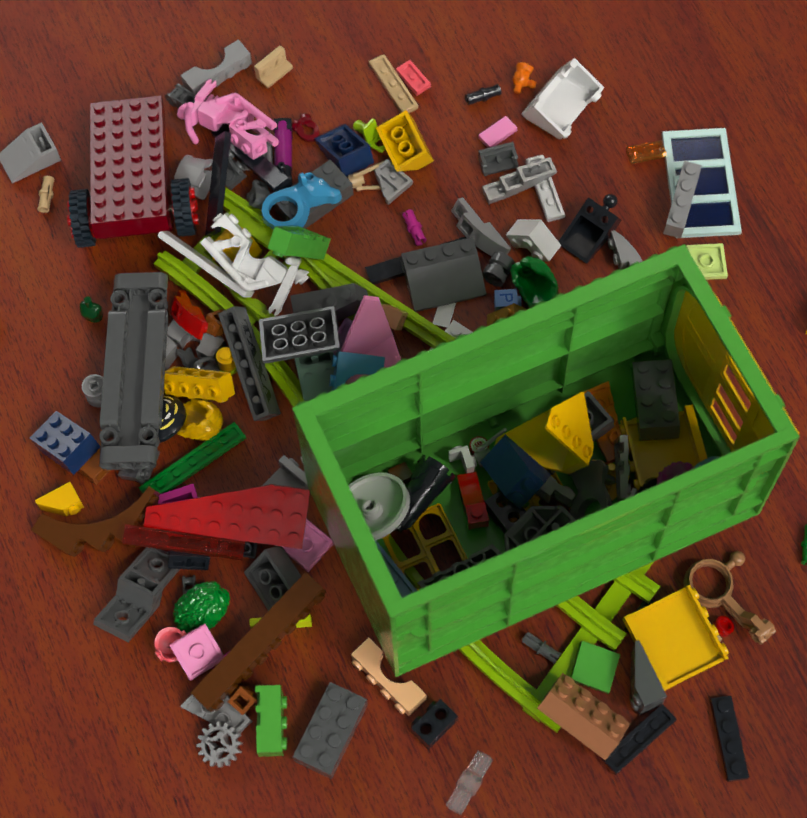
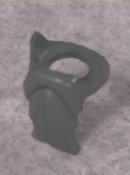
(190, 361)

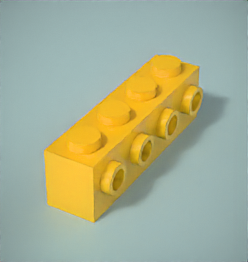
(198, 384)

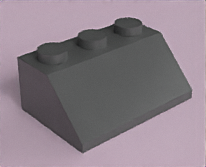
(272, 575)

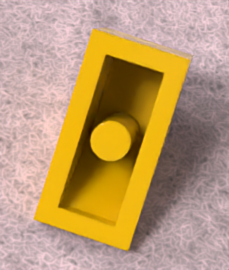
(61, 501)

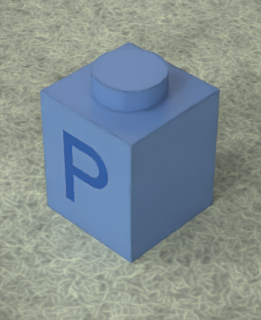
(505, 298)

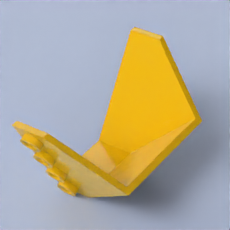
(557, 437)

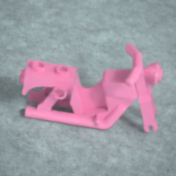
(230, 110)

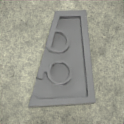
(622, 469)

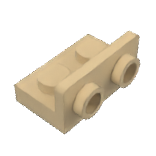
(272, 67)

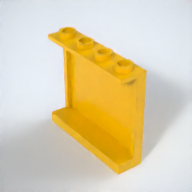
(651, 456)
(677, 637)

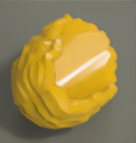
(201, 421)

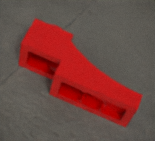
(473, 501)

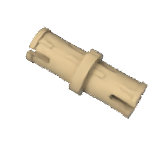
(46, 194)

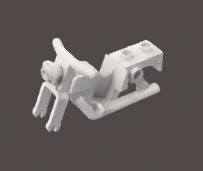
(252, 272)

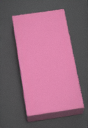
(497, 132)

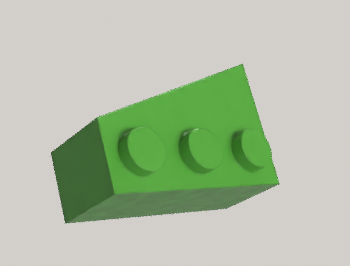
(271, 720)

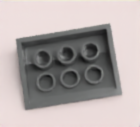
(443, 274)
(299, 334)

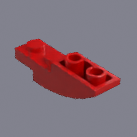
(188, 316)

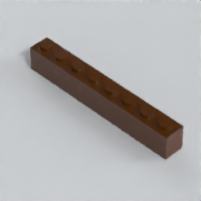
(258, 642)

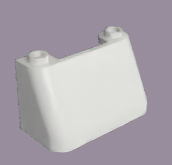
(563, 99)

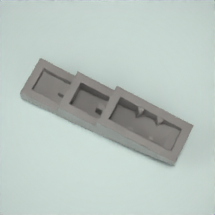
(516, 182)

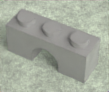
(208, 345)

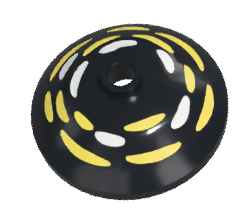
(172, 418)

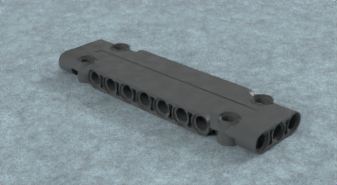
(134, 371)

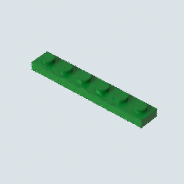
(195, 460)

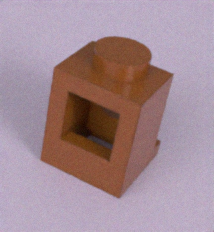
(214, 326)
(243, 699)

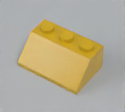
(404, 143)

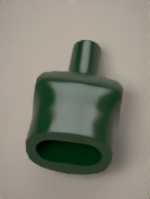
(91, 311)

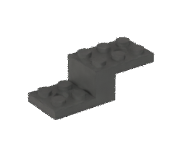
(137, 594)

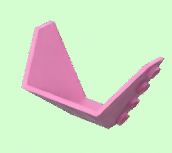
(371, 334)

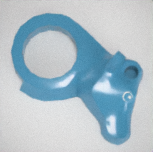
(307, 193)

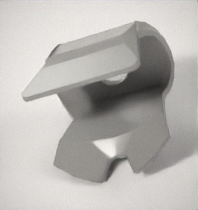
(194, 170)

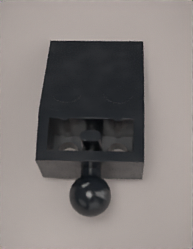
(587, 230)

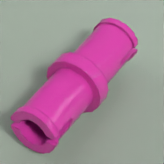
(414, 227)

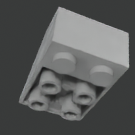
(29, 153)

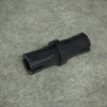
(483, 94)

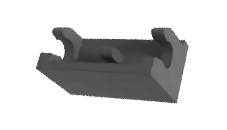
(498, 158)

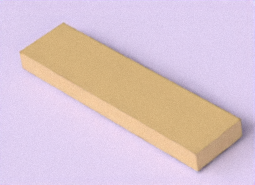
(393, 84)

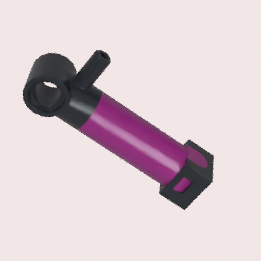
(283, 150)

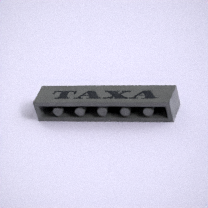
(249, 363)

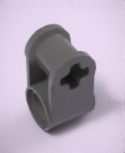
(179, 96)
(257, 194)

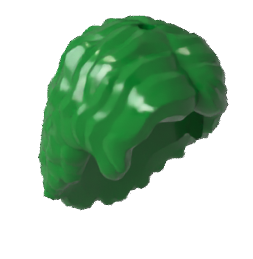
(534, 280)
(201, 605)

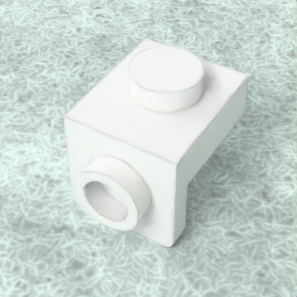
(463, 453)

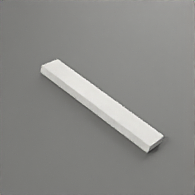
(203, 262)

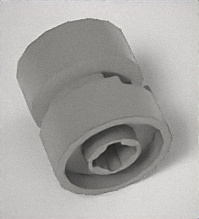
(92, 389)

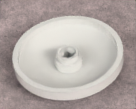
(382, 502)

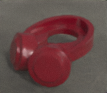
(305, 119)

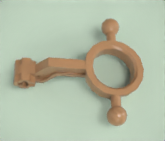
(759, 629)

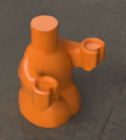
(521, 77)

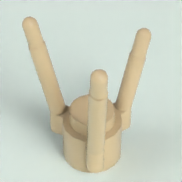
(358, 179)

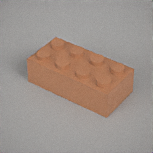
(584, 716)

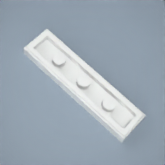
(548, 196)

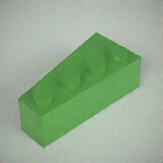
(298, 242)

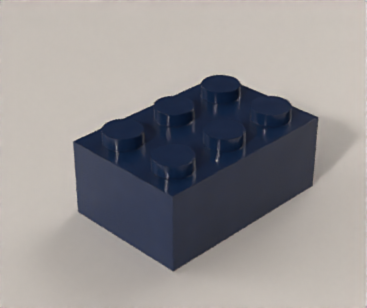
(65, 442)

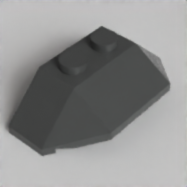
(536, 523)

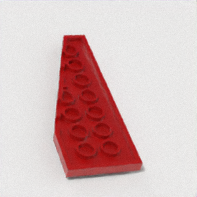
(255, 514)

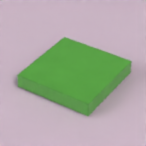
(595, 667)

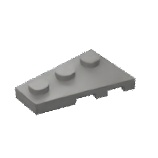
(226, 713)

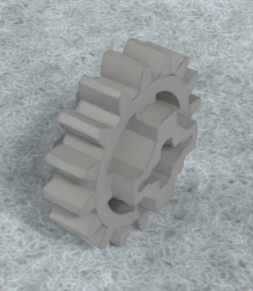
(223, 737)

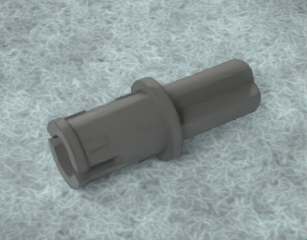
(541, 647)

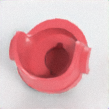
(164, 639)

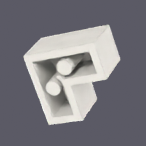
(535, 237)

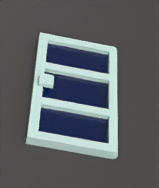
(714, 201)

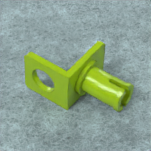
(370, 133)

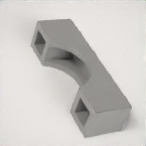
(235, 60)
(682, 199)

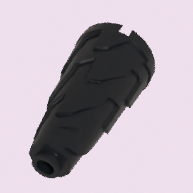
(424, 487)

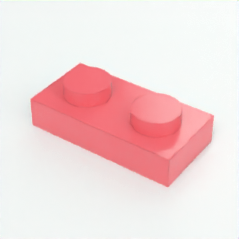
(413, 77)

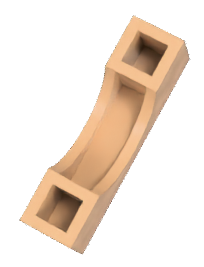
(405, 695)

